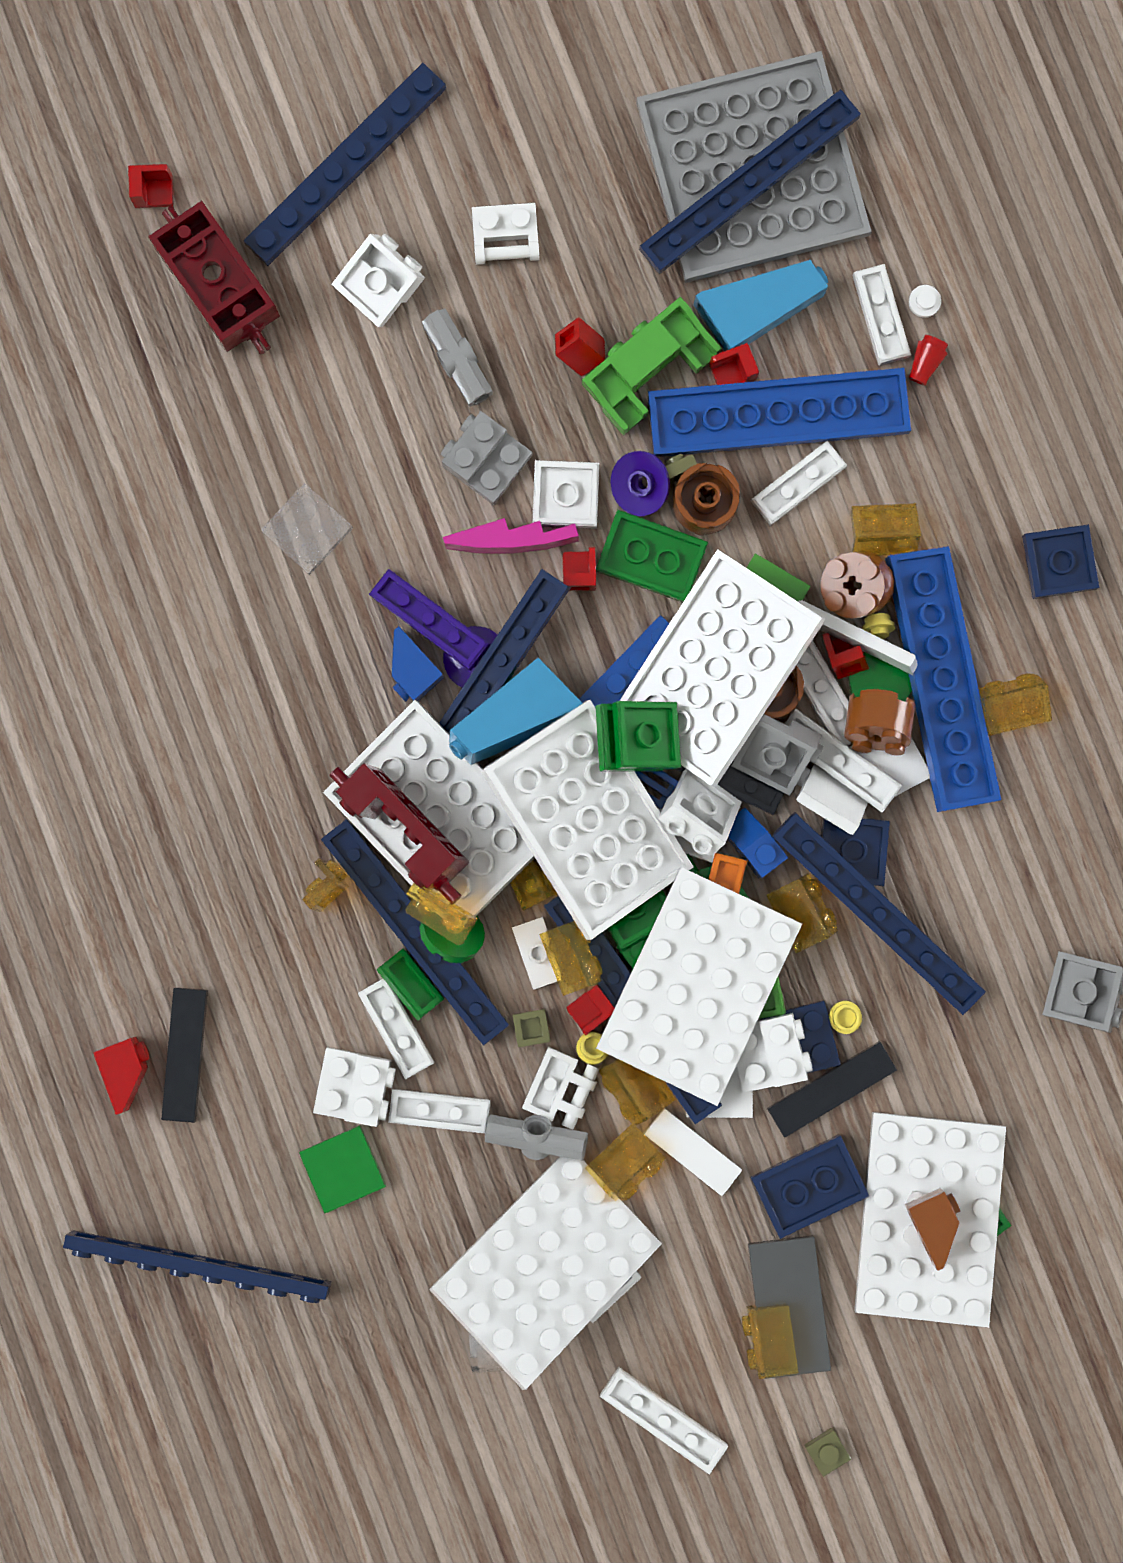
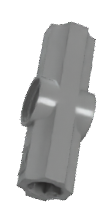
(457, 357)
(536, 1137)

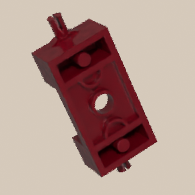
(235, 301)
(372, 792)

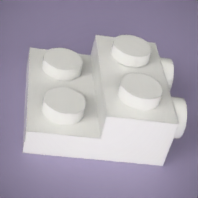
(379, 278)
(700, 813)
(774, 1054)
(354, 1087)

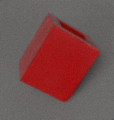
(150, 185)
(580, 346)
(734, 366)
(580, 570)
(844, 657)
(590, 1009)

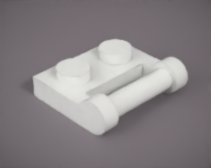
(503, 224)

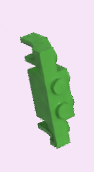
(643, 356)

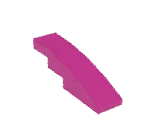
(497, 539)

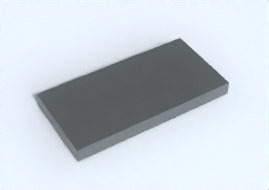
(789, 1274)

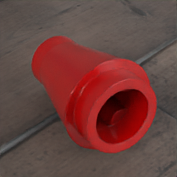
(928, 357)

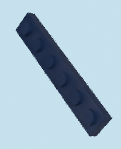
(508, 647)

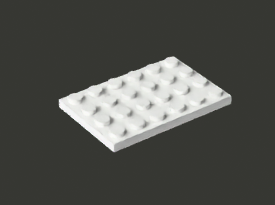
(724, 661)
(452, 796)
(586, 826)
(699, 986)
(904, 1163)
(545, 1269)

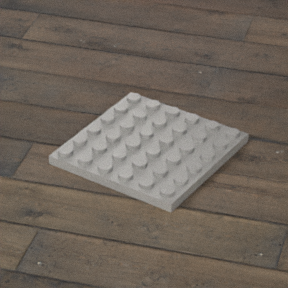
(719, 124)

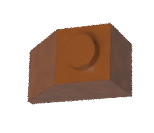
(935, 1223)

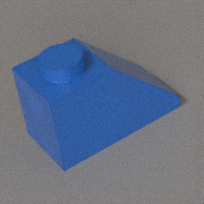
(412, 668)
(755, 844)

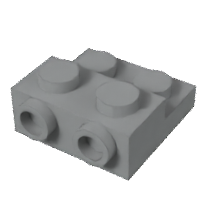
(485, 457)
(779, 753)
(1085, 992)

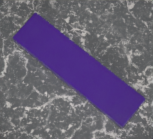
(429, 620)

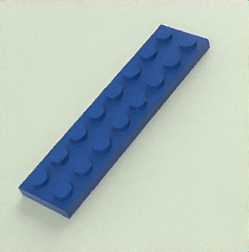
(779, 412)
(944, 680)

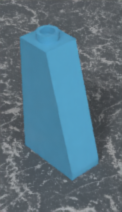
(758, 304)
(512, 714)

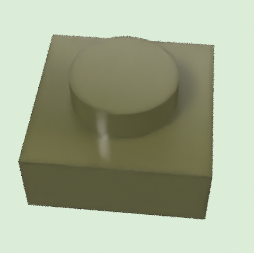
(678, 465)
(531, 1028)
(827, 1452)

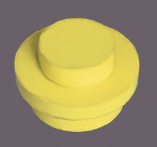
(879, 625)
(845, 1017)
(587, 1049)

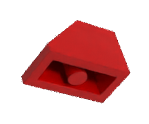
(123, 1071)

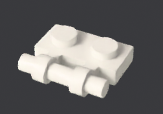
(551, 1083)

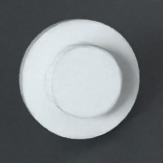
(924, 301)

